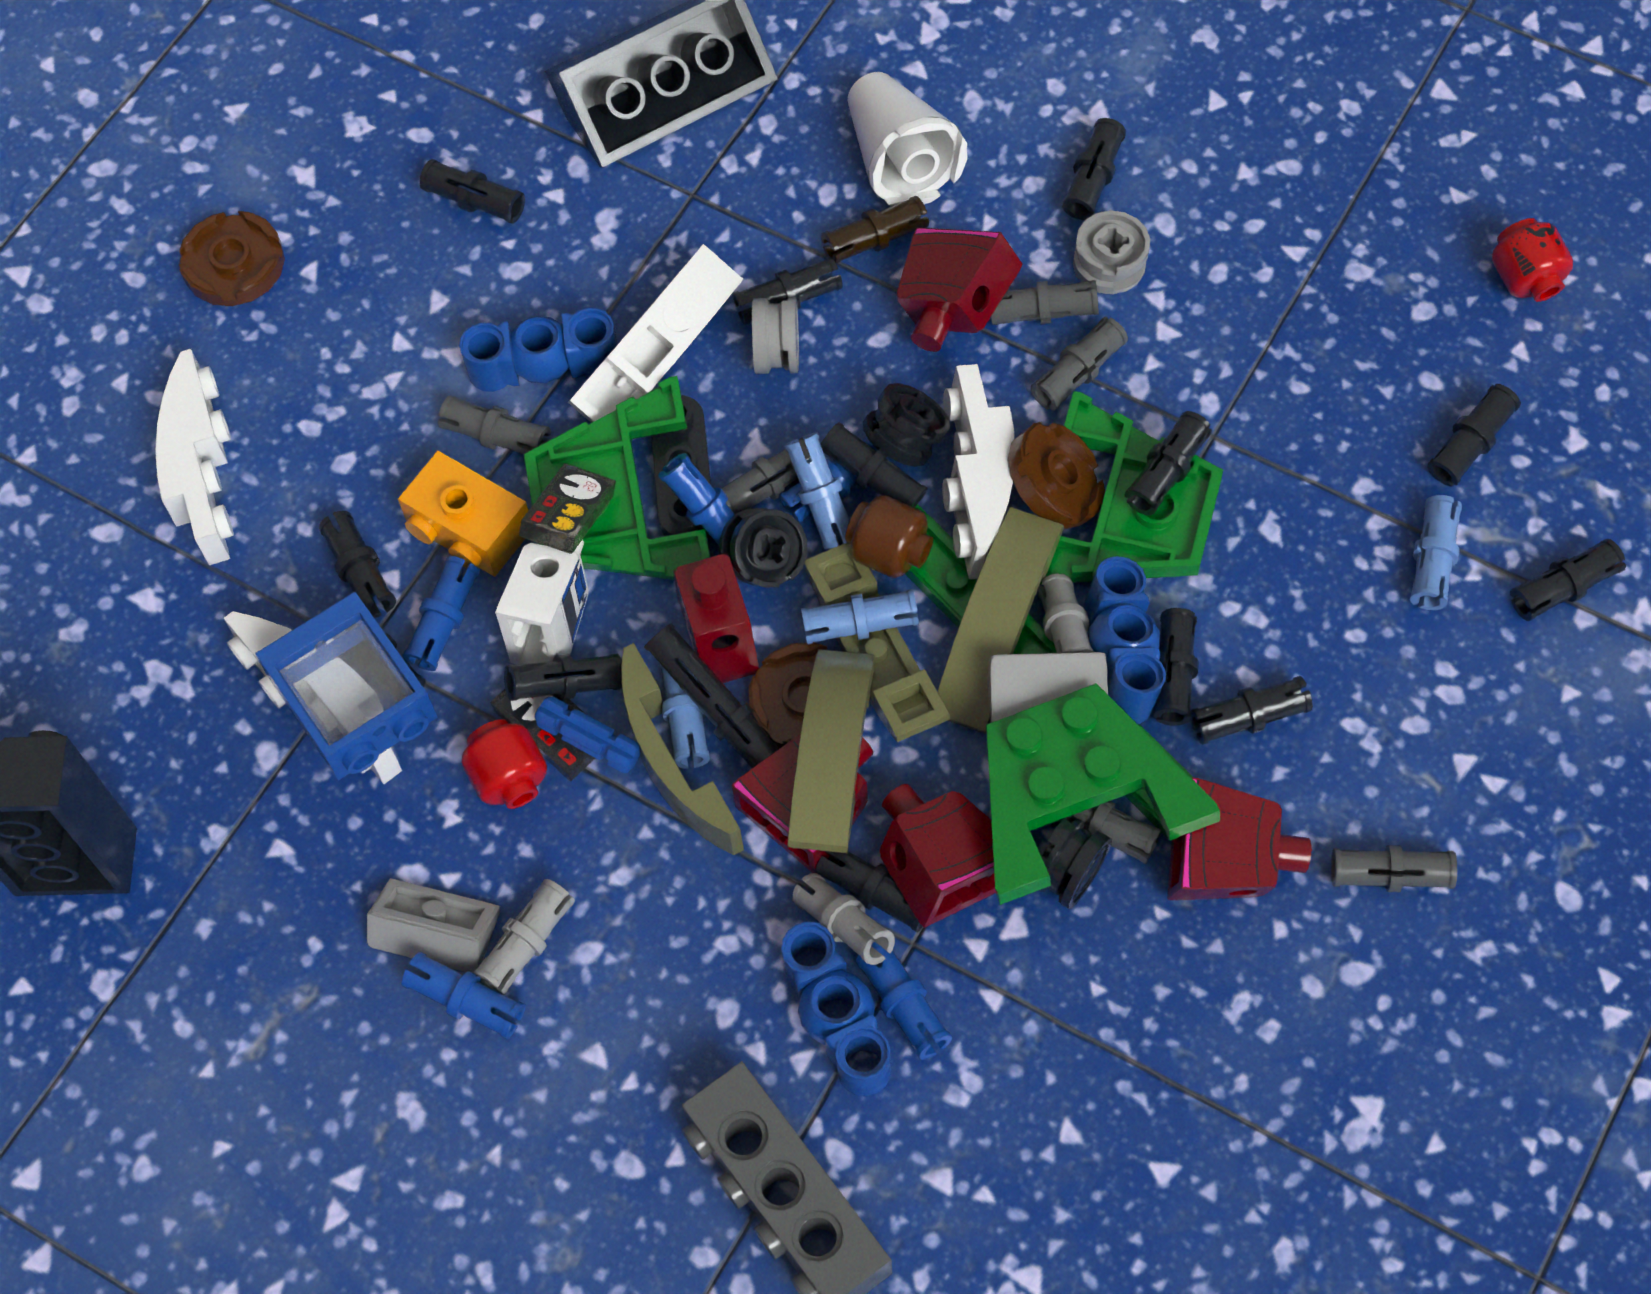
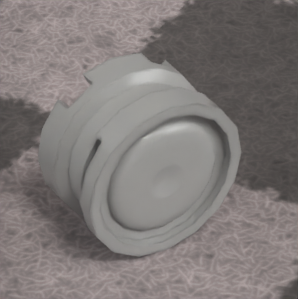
(1112, 251)
(775, 335)

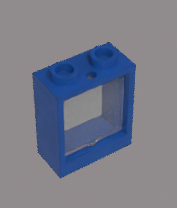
(347, 686)

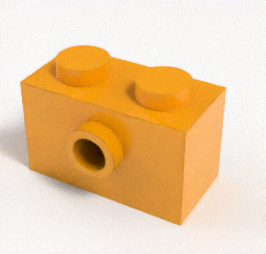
(463, 513)

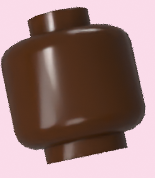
(889, 536)

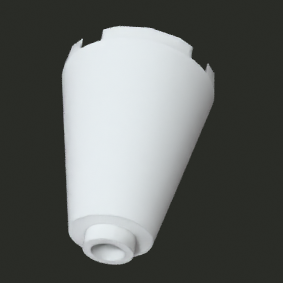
(904, 140)

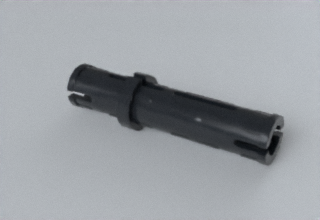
(668, 648)

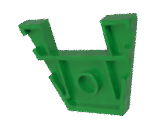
(604, 447)
(1161, 544)
(1070, 760)

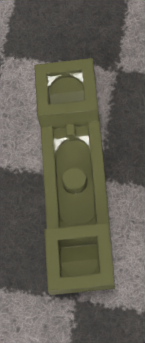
(996, 613)
(899, 690)
(830, 751)
(700, 809)

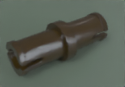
(875, 229)

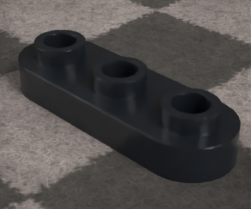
(666, 447)

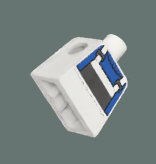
(542, 604)

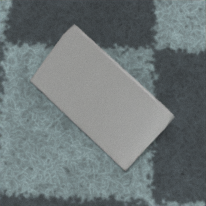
(1032, 679)
(433, 922)

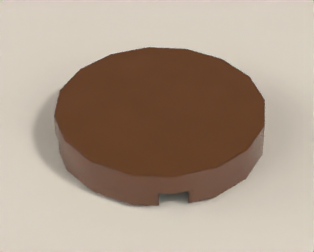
(231, 258)
(1056, 474)
(781, 690)

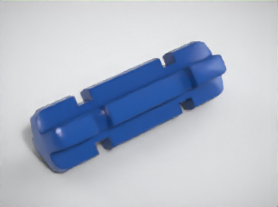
(587, 734)

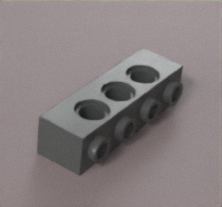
(740, 1105)

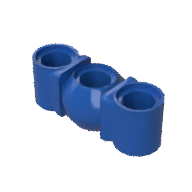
(515, 349)
(1125, 635)
(828, 982)

